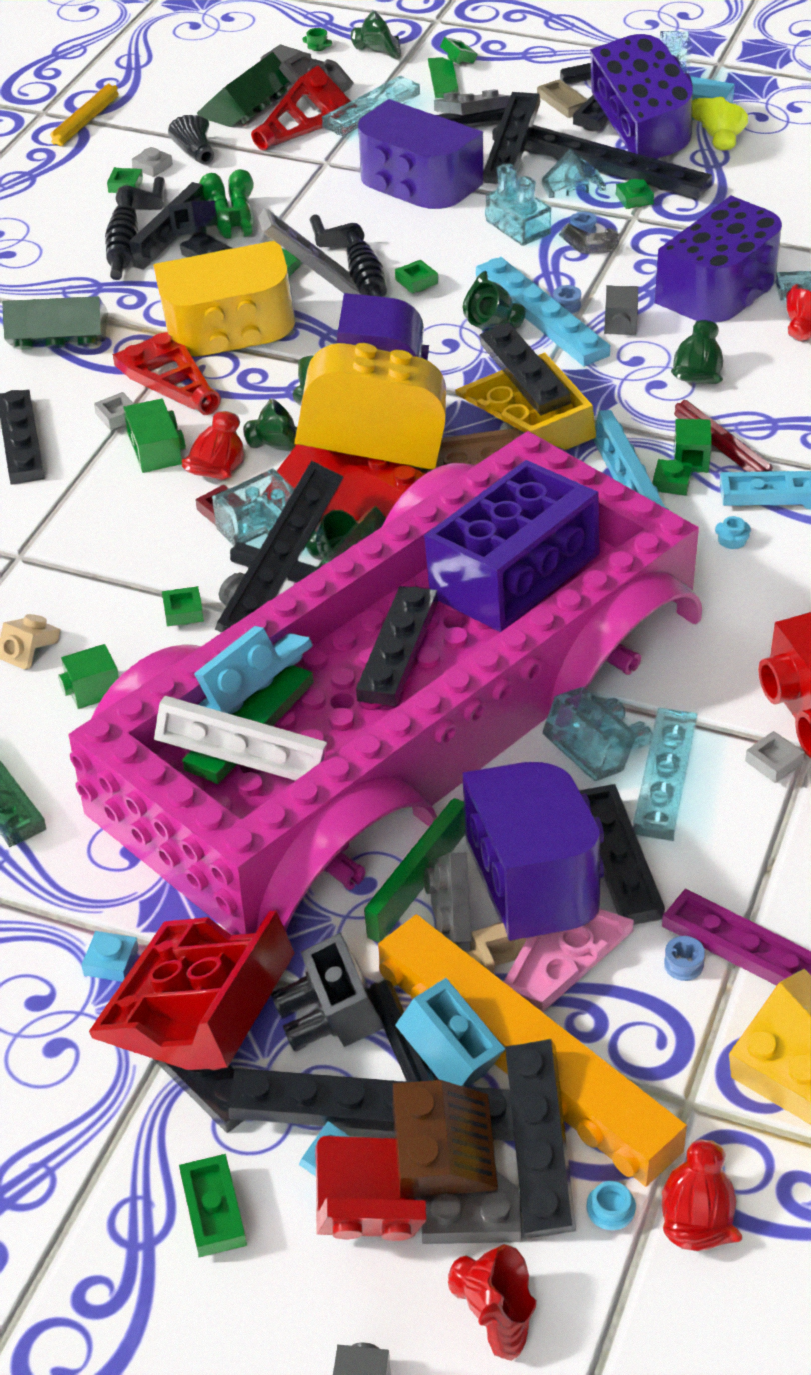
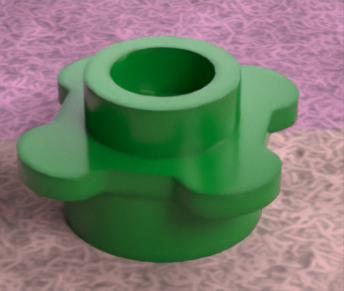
(317, 39)

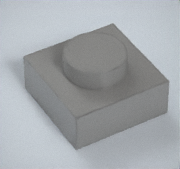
(152, 161)
(111, 410)
(774, 756)

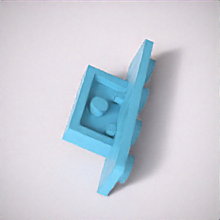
(247, 668)

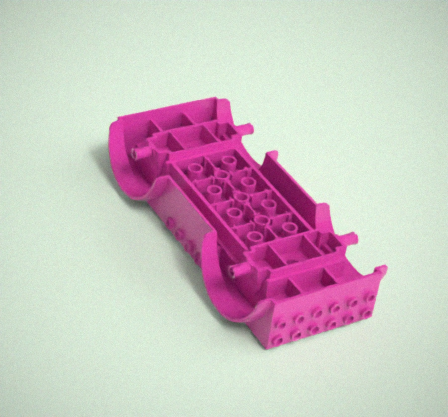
(468, 698)

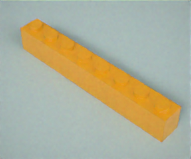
(595, 1097)

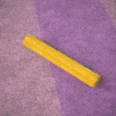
(84, 114)

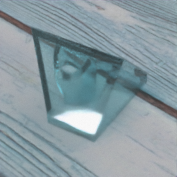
(573, 174)

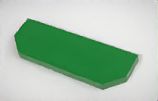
(442, 76)

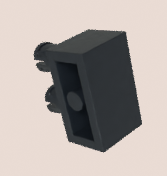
(342, 993)

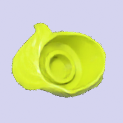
(720, 120)

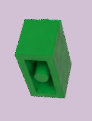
(154, 435)

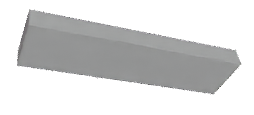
(307, 252)

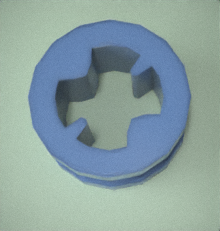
(584, 221)
(568, 297)
(686, 948)

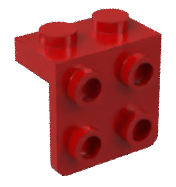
(361, 1190)

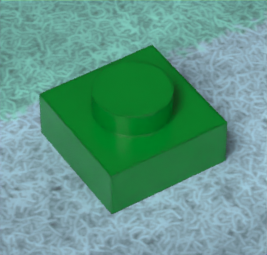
(458, 51)
(124, 176)
(634, 193)
(416, 276)
(672, 476)
(182, 606)

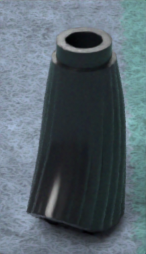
(191, 137)

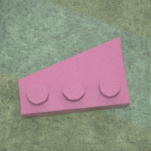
(558, 960)

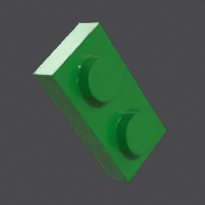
(212, 1205)

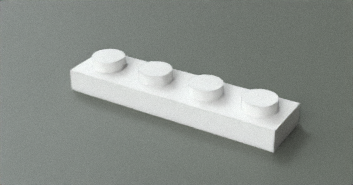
(237, 739)

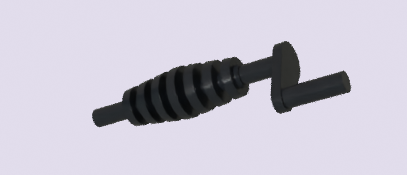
(124, 223)
(362, 261)

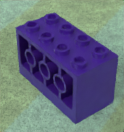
(513, 544)

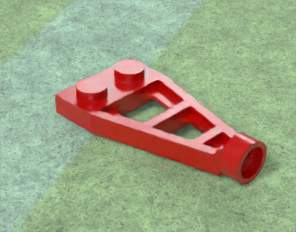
(319, 90)
(140, 359)

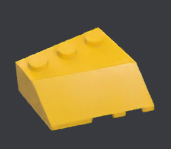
(562, 427)
(776, 1048)

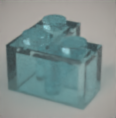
(251, 506)

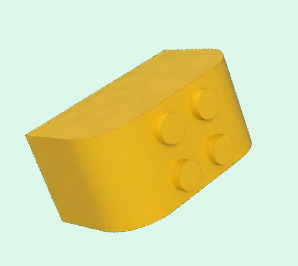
(227, 298)
(373, 405)

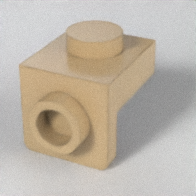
(22, 637)
(492, 947)

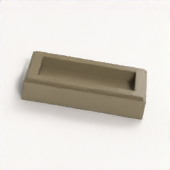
(561, 97)

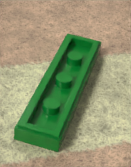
(263, 707)
(408, 878)

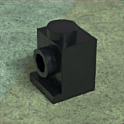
(192, 217)

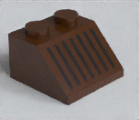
(442, 1139)

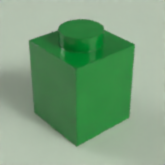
(693, 443)
(88, 675)

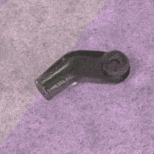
(590, 242)

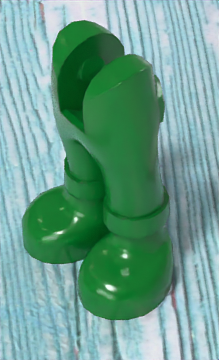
(239, 189)

